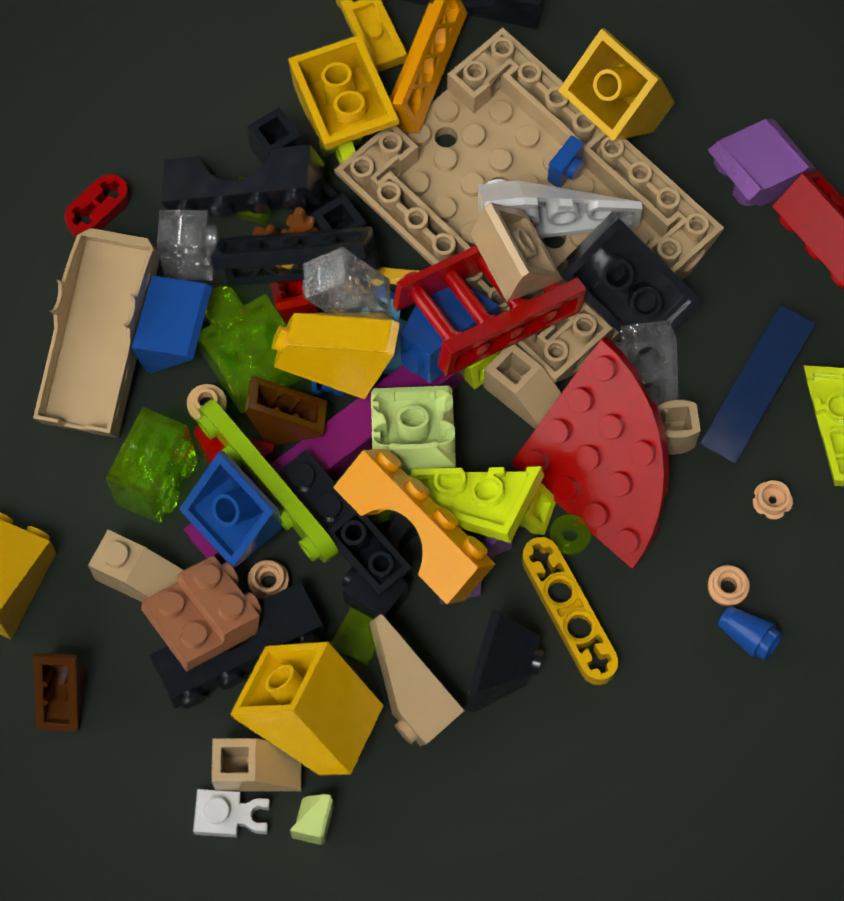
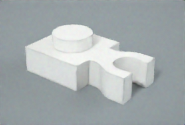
(222, 812)

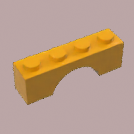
(450, 558)

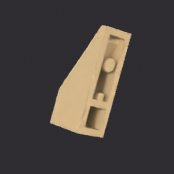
(131, 567)
(412, 689)

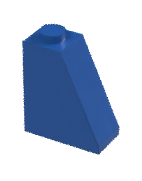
(422, 343)

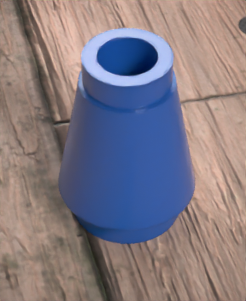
(750, 632)

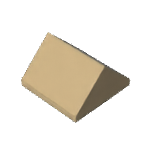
(513, 251)

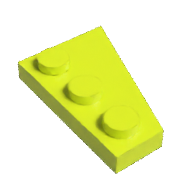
(827, 398)
(483, 501)

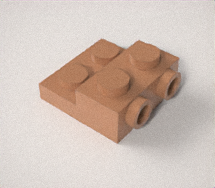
(203, 613)

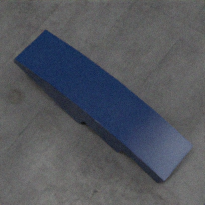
(758, 384)

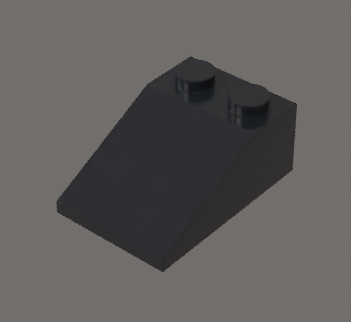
(627, 278)

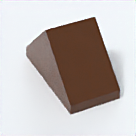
(284, 413)
(58, 691)

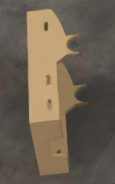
(94, 332)

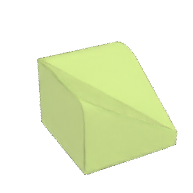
(313, 819)

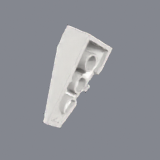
(558, 209)

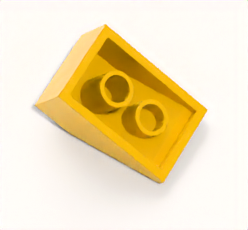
(341, 92)

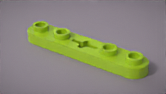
(293, 514)

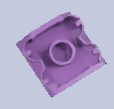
(760, 162)

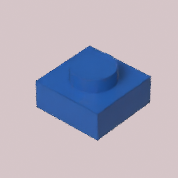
(566, 162)

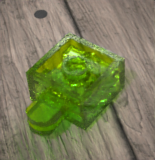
(241, 343)
(152, 465)

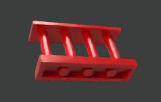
(492, 331)

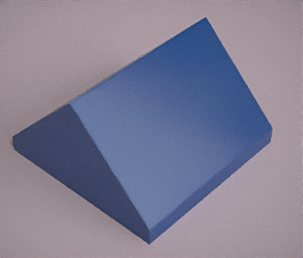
(170, 322)
(231, 511)

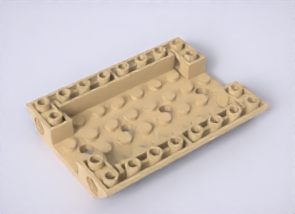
(509, 128)

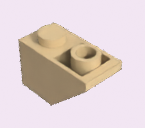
(521, 384)
(253, 766)

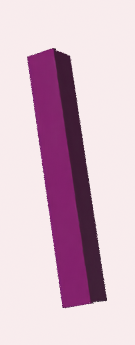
(342, 439)

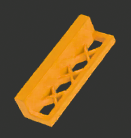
(426, 63)

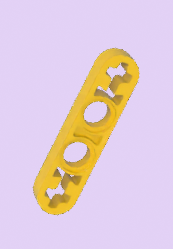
(566, 611)

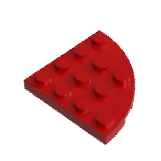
(605, 453)

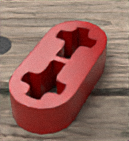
(96, 206)

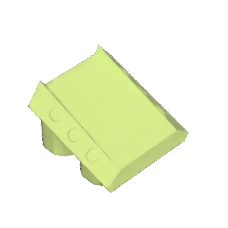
(415, 425)

